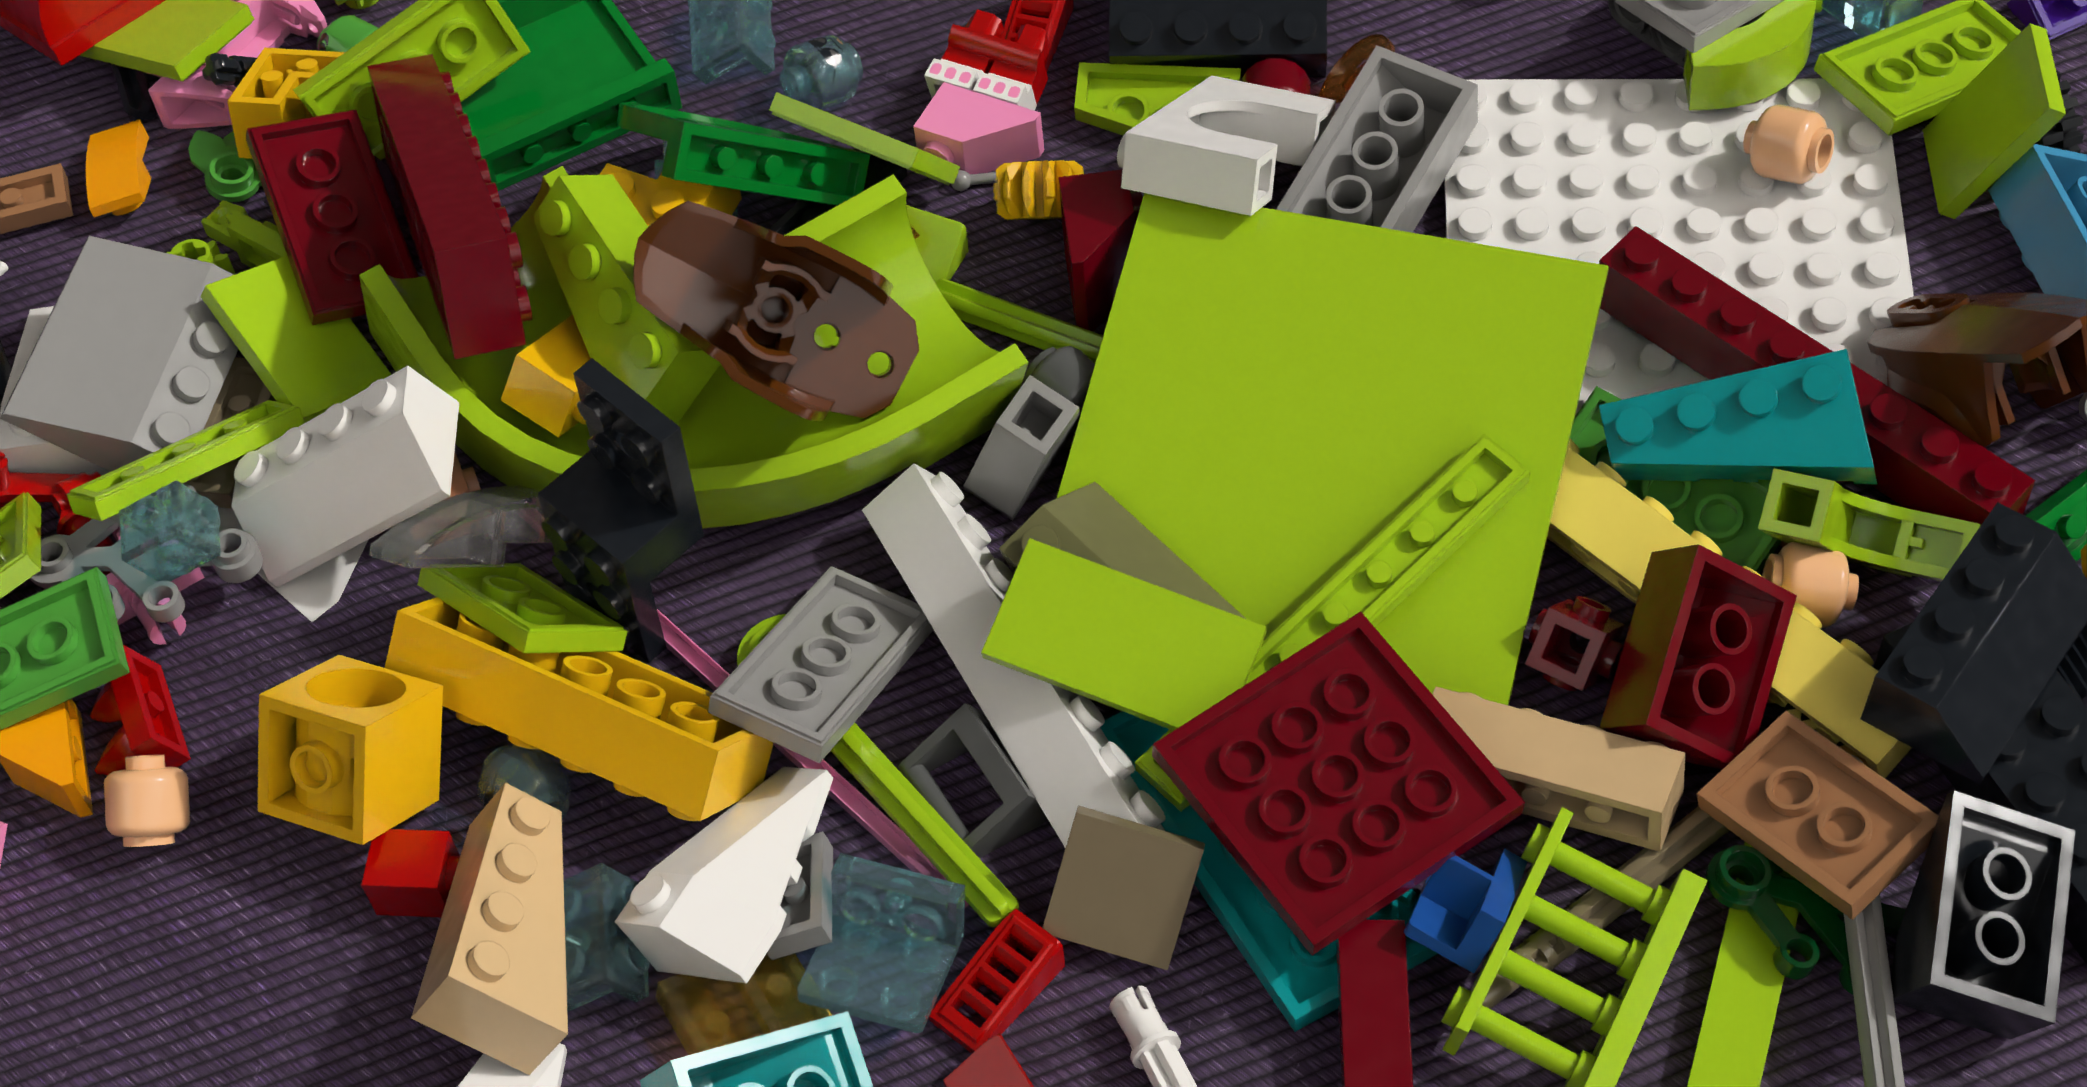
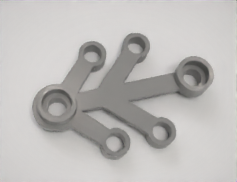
(74, 554)

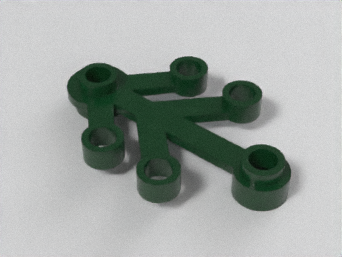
(1767, 888)

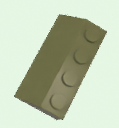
(1104, 532)

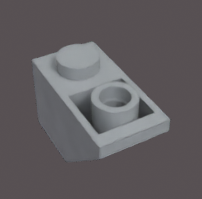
(1022, 447)

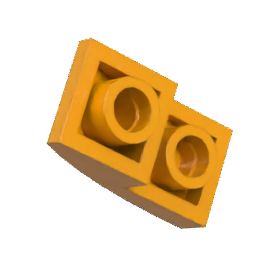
(115, 169)

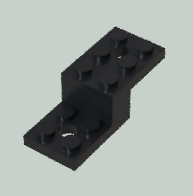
(622, 507)

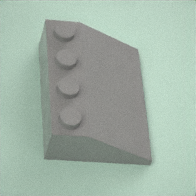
(124, 356)

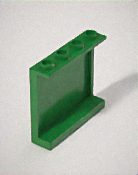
(564, 90)

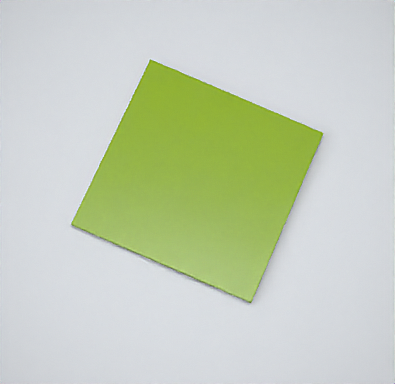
(1306, 380)

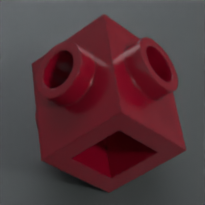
(1557, 651)

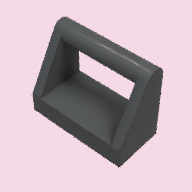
(972, 732)

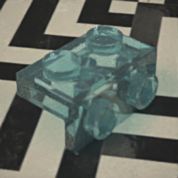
(729, 34)
(597, 950)

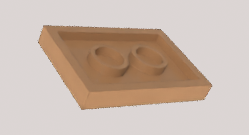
(1819, 814)

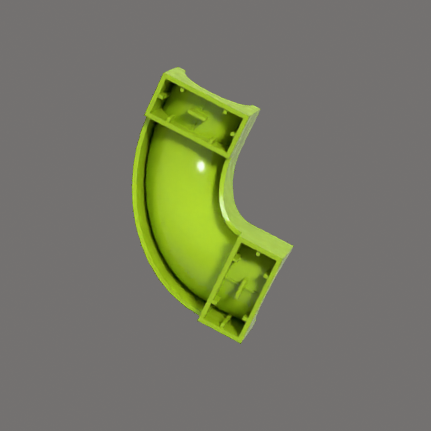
(741, 450)

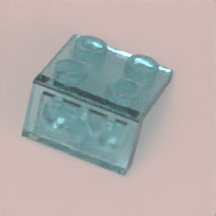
(888, 944)

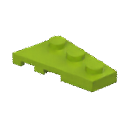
(1127, 94)

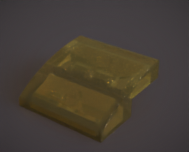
(723, 1012)

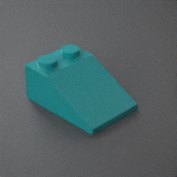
(799, 1056)

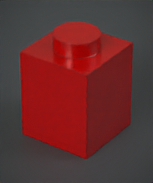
(410, 872)

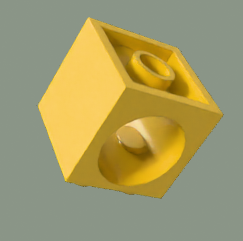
(349, 748)

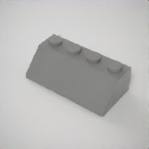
(1386, 145)

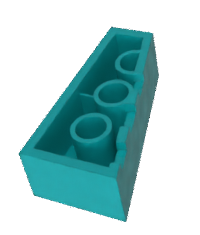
(1745, 425)

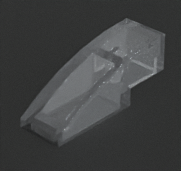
(465, 530)

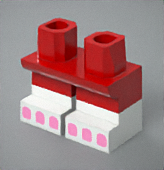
(993, 65)

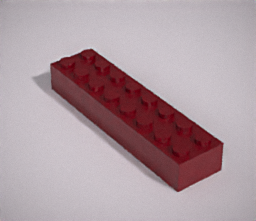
(451, 207)

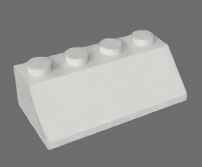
(347, 474)

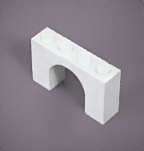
(1222, 143)

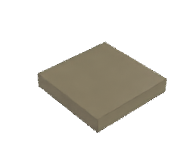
(1123, 887)

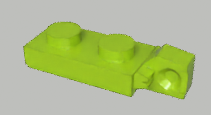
(252, 240)

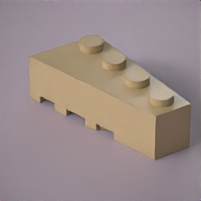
(502, 937)

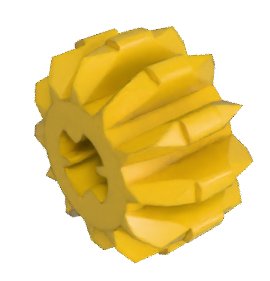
(1031, 188)

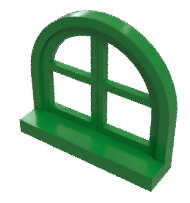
(748, 155)

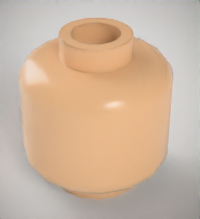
(1789, 144)
(1816, 577)
(146, 801)

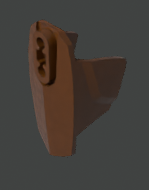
(756, 307)
(1955, 347)

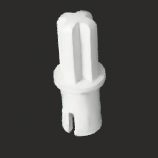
(1151, 1041)

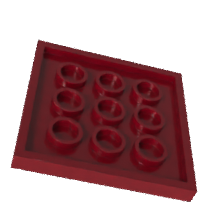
(1337, 781)

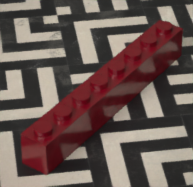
(1725, 333)

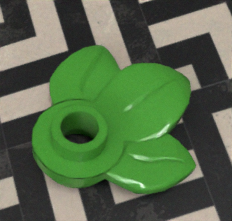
(225, 173)

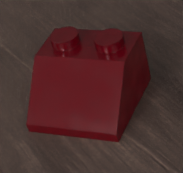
(1096, 239)

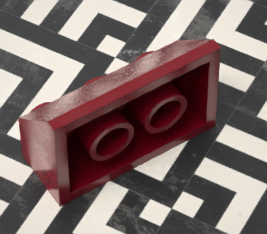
(1699, 656)

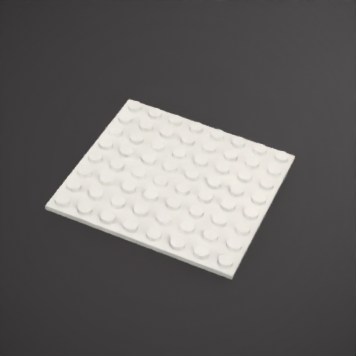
(1589, 159)

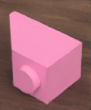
(978, 130)

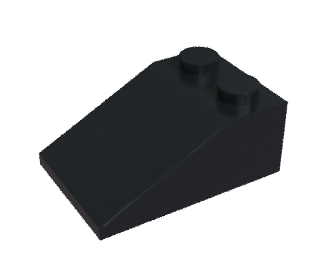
(1986, 919)

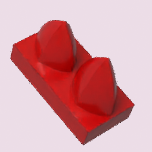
(147, 716)

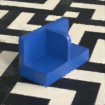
(1465, 908)

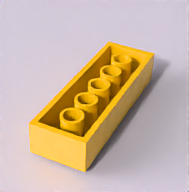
(587, 709)

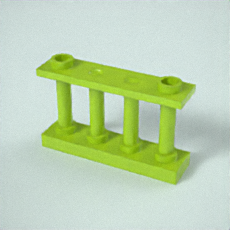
(1638, 962)

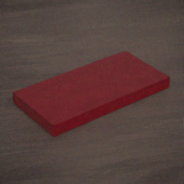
(329, 209)

